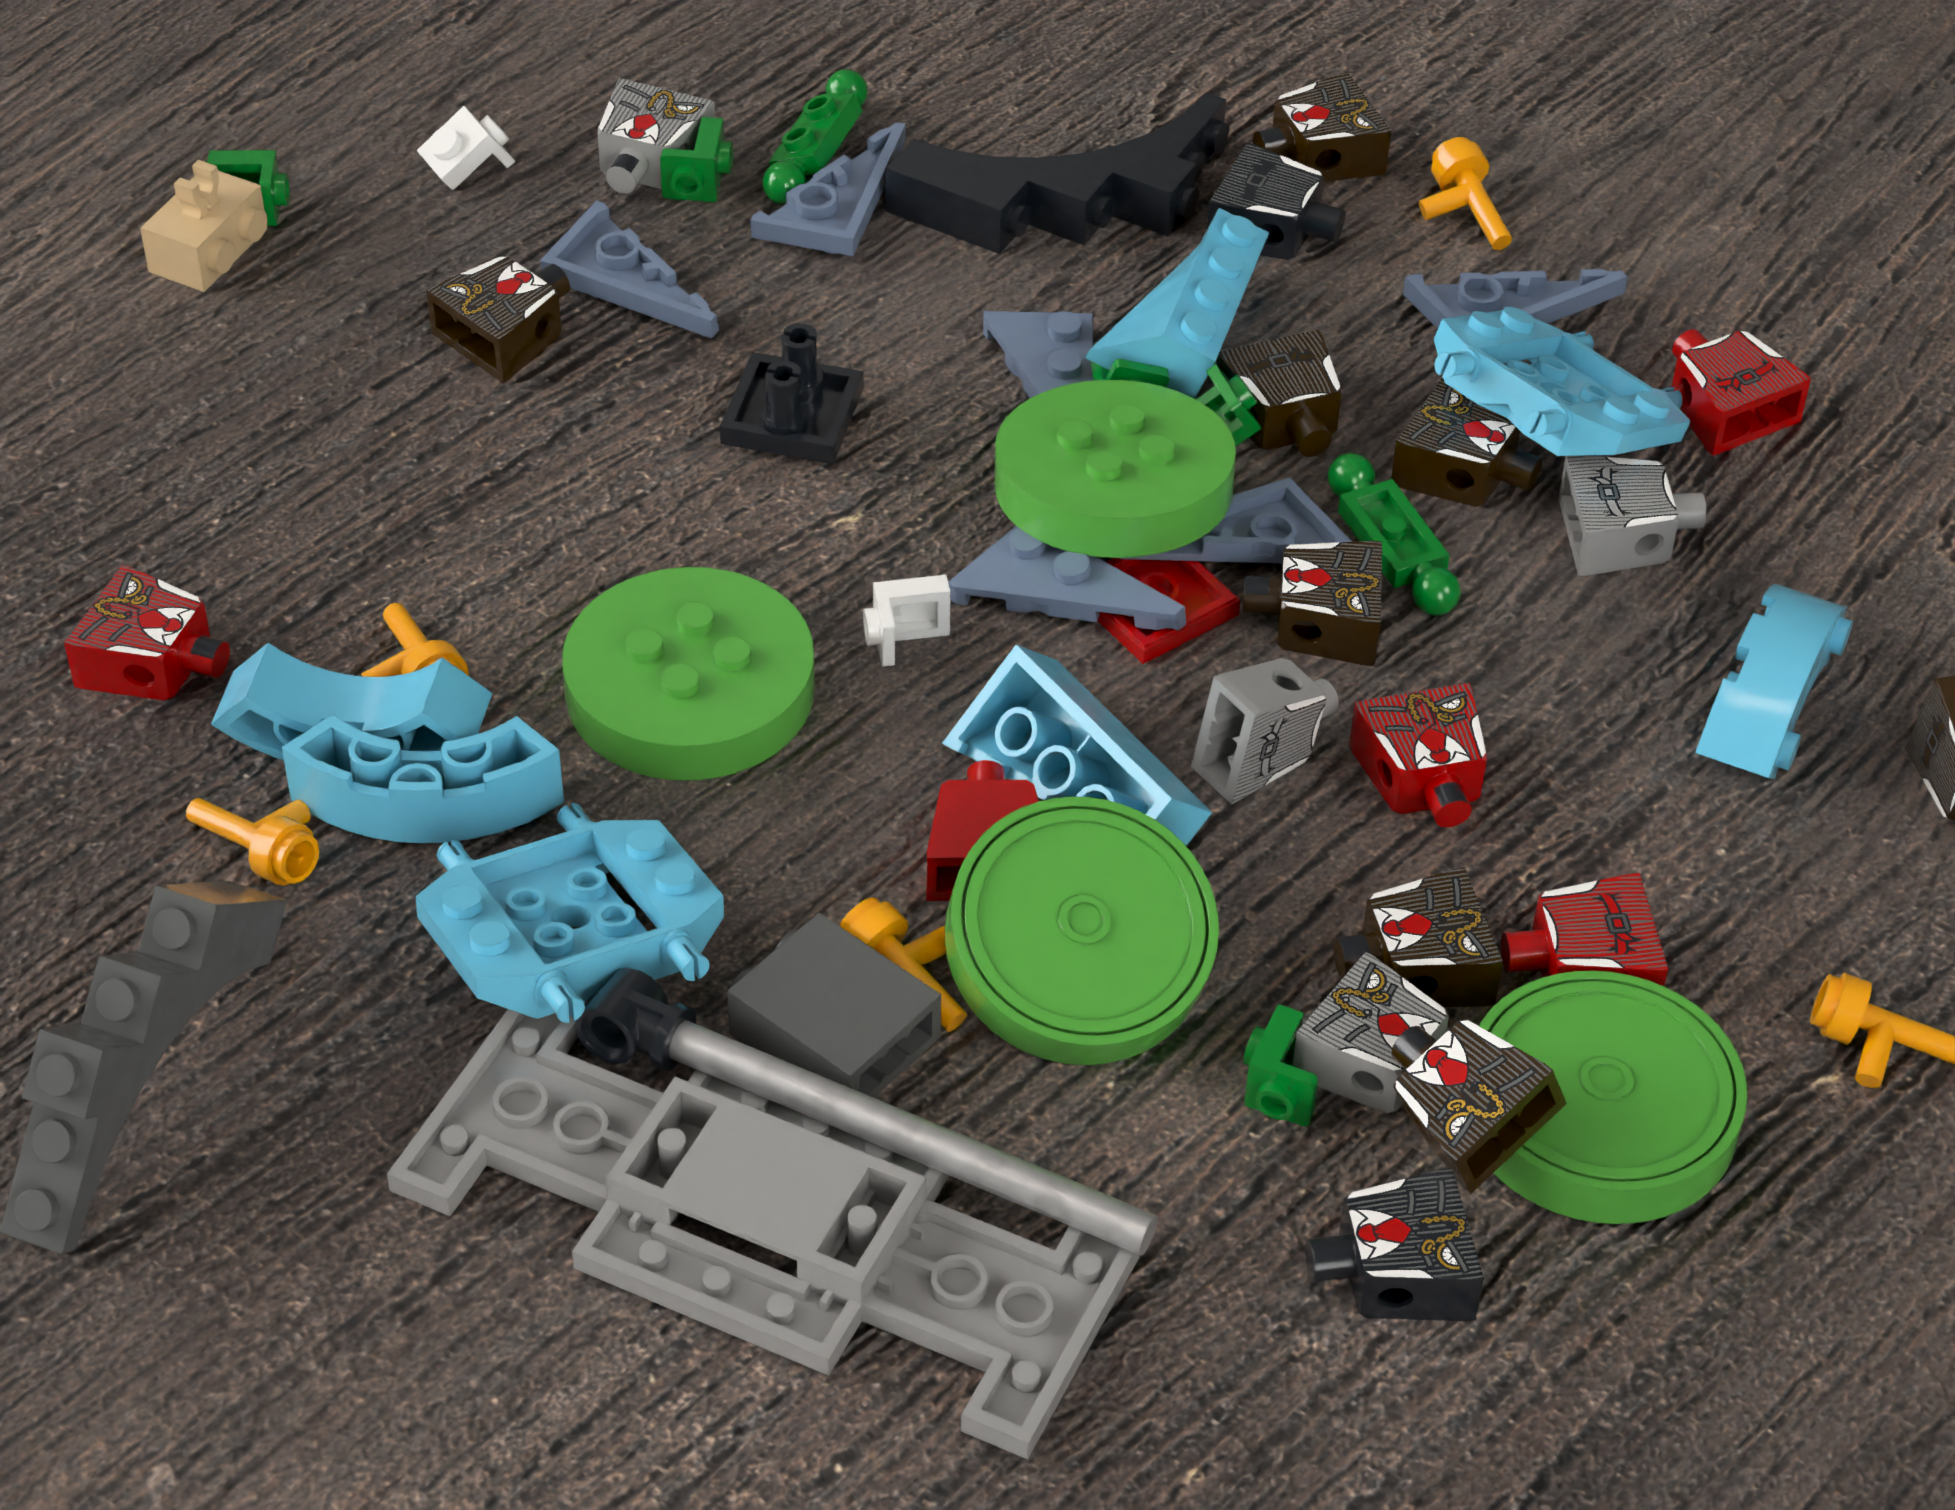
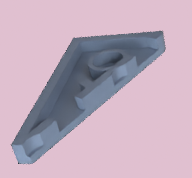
(837, 202)
(622, 271)
(1516, 289)
(1043, 346)
(1260, 528)
(1061, 584)

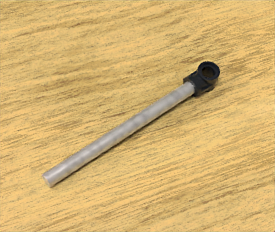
(635, 1016)

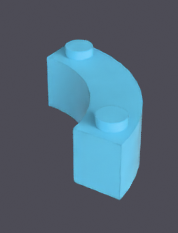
(1781, 660)
(282, 697)
(424, 796)

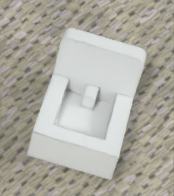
(463, 146)
(906, 612)

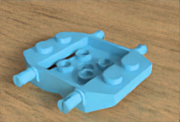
(1569, 393)
(513, 913)

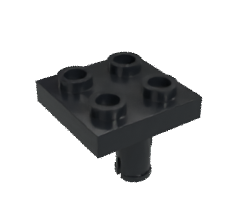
(792, 401)

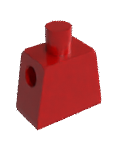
(965, 813)

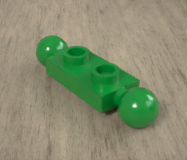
(815, 134)
(1408, 545)

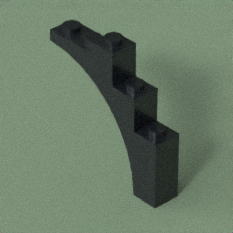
(1067, 195)

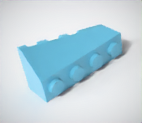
(1191, 309)
(1069, 744)

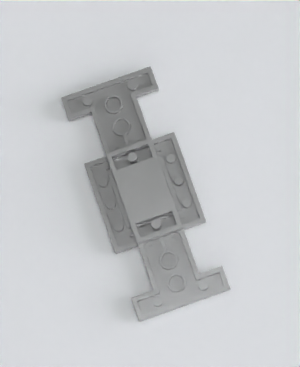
(837, 1204)

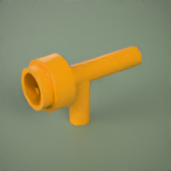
(1459, 170)
(417, 650)
(277, 844)
(883, 930)
(1844, 1008)

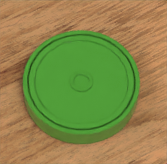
(1114, 468)
(689, 673)
(1081, 930)
(1646, 1094)

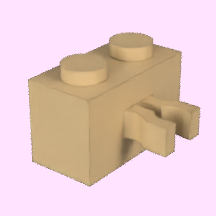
(203, 227)

